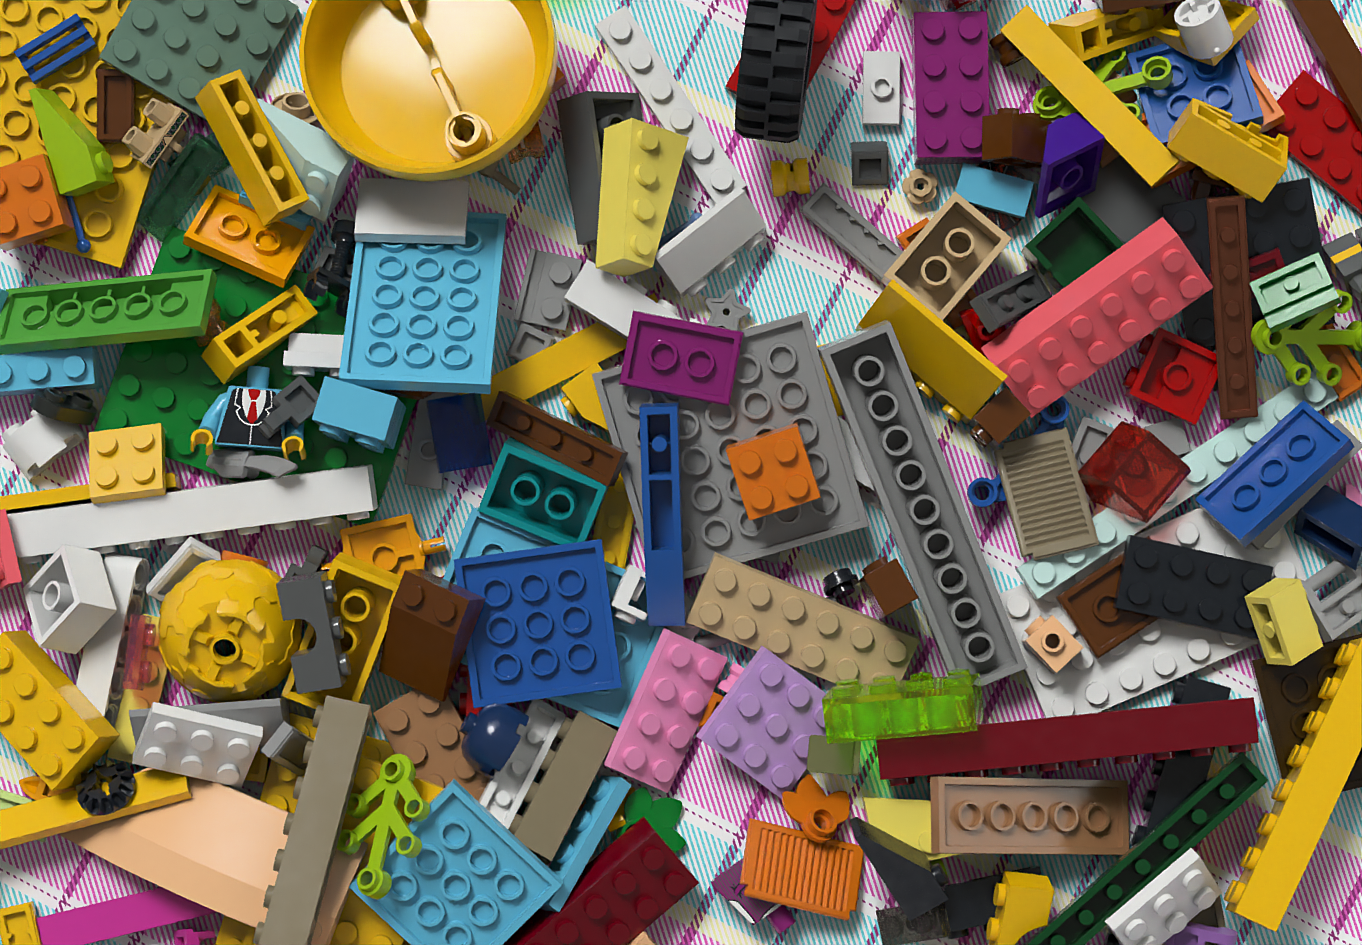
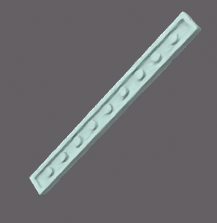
(1206, 465)

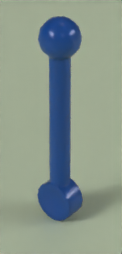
(83, 244)

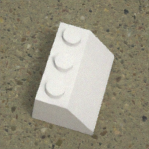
(710, 243)

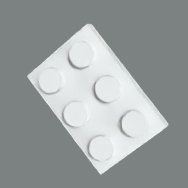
(197, 744)
(1166, 903)

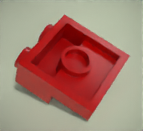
(1172, 376)

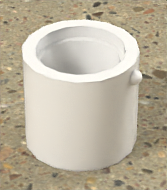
(1203, 28)

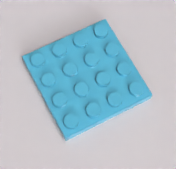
(468, 880)

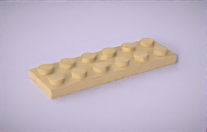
(798, 625)

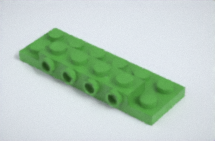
(107, 311)

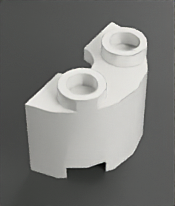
(40, 443)

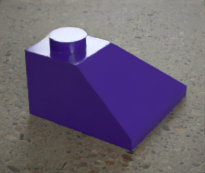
(1068, 163)

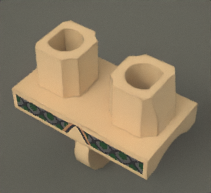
(162, 137)

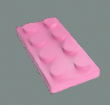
(665, 710)

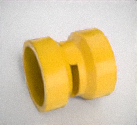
(790, 177)

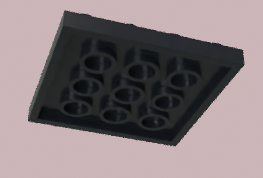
(1281, 221)

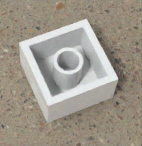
(69, 599)

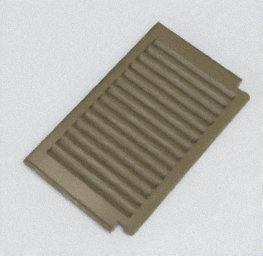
(1045, 495)

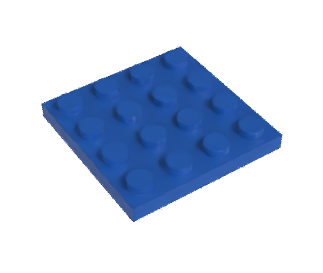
(541, 624)

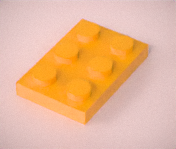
(239, 238)

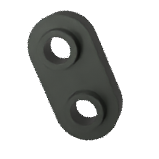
(64, 407)

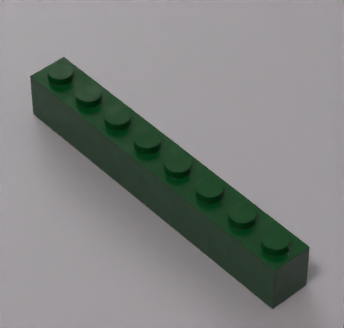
(1153, 853)

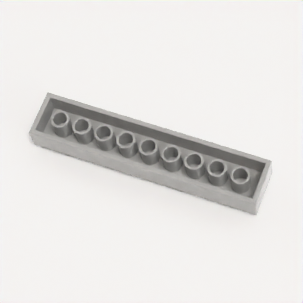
(921, 503)

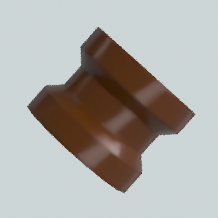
(1007, 51)

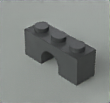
(312, 599)

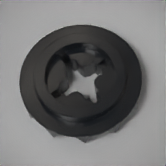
(120, 786)

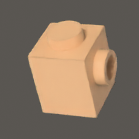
(1051, 643)

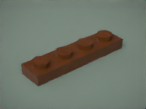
(556, 438)

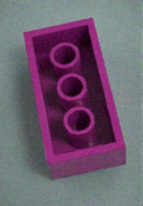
(949, 86)

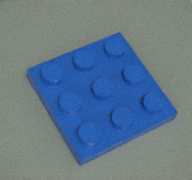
(1222, 86)

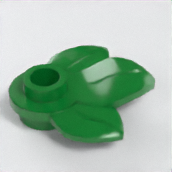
(660, 813)

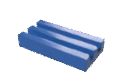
(47, 37)

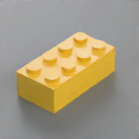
(364, 607)
(48, 714)

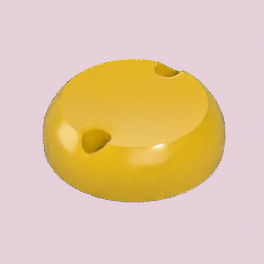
(416, 75)

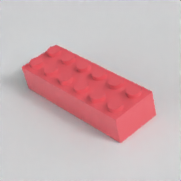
(1097, 316)

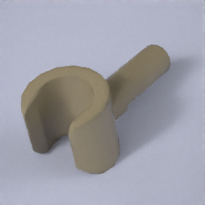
(491, 172)

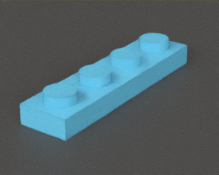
(584, 835)

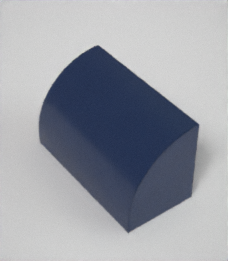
(1333, 526)

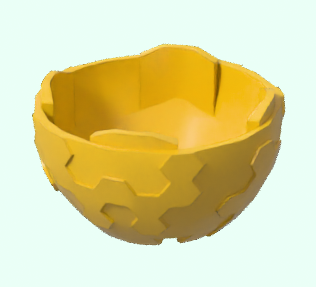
(232, 603)

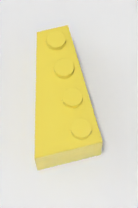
(635, 193)
(903, 819)

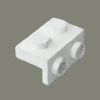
(313, 353)

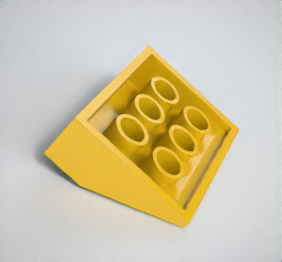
(936, 355)

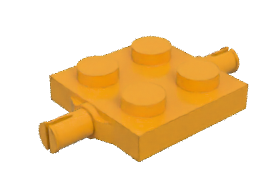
(389, 544)

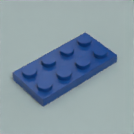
(1274, 473)

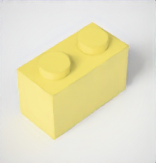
(1283, 621)

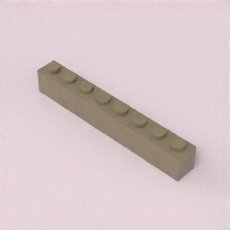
(316, 823)

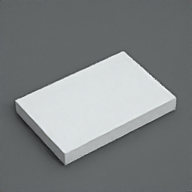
(412, 211)

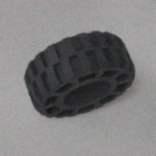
(774, 69)

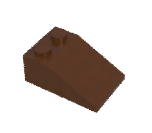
(428, 632)

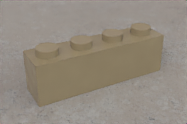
(563, 784)

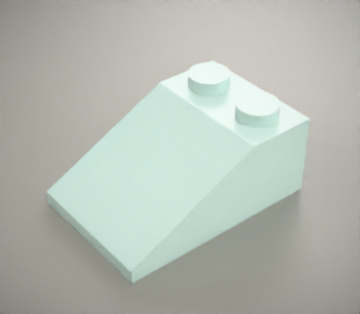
(315, 158)

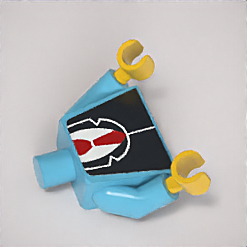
(238, 414)

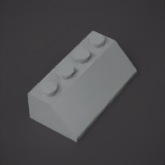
(264, 713)

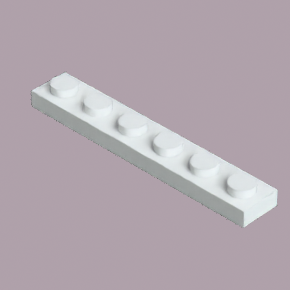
(669, 103)

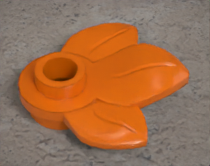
(812, 806)

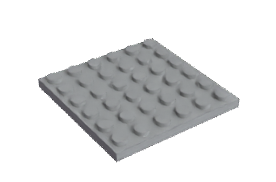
(774, 386)

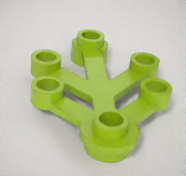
(1152, 67)
(1307, 338)
(395, 779)

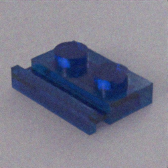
(459, 432)

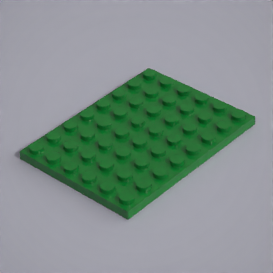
(176, 387)

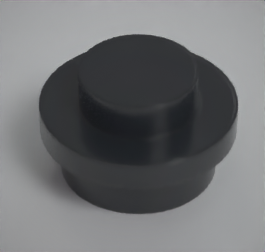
(840, 583)

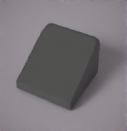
(869, 163)

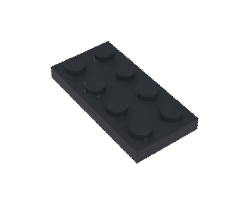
(1188, 586)

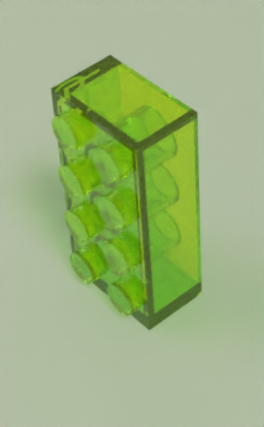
(903, 707)

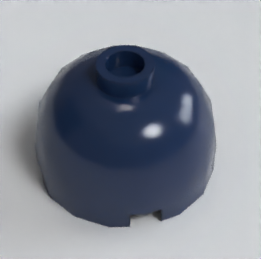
(491, 737)

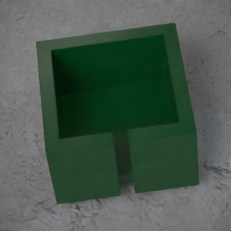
(1071, 244)

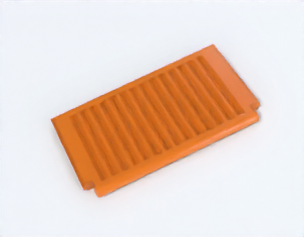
(801, 873)

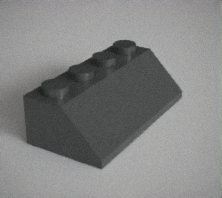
(582, 133)

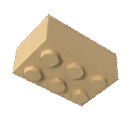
(948, 256)

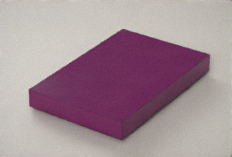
(681, 358)

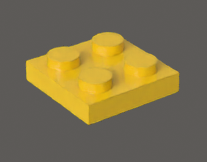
(127, 463)

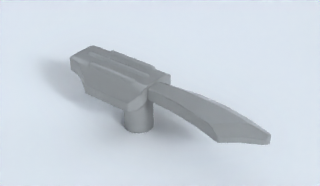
(241, 463)

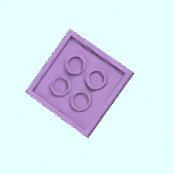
(767, 722)

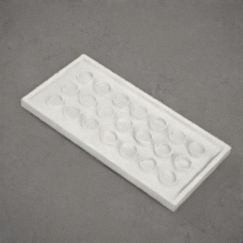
(1156, 652)

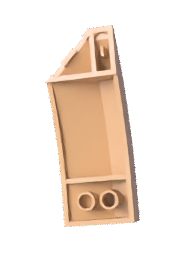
(214, 853)

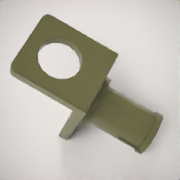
(833, 758)

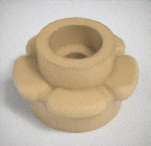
(918, 196)

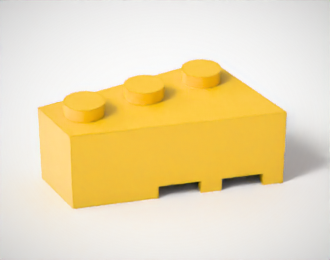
(1228, 149)

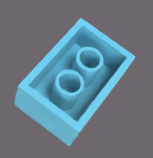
(358, 413)

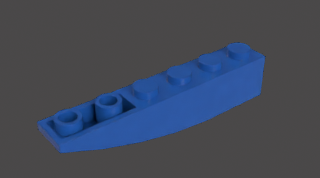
(662, 513)

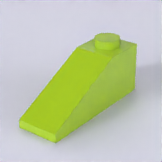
(74, 152)

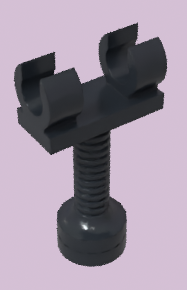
(333, 281)

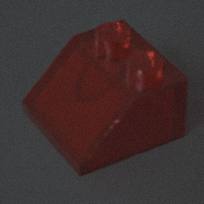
(1132, 472)

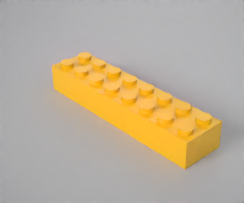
(1303, 798)

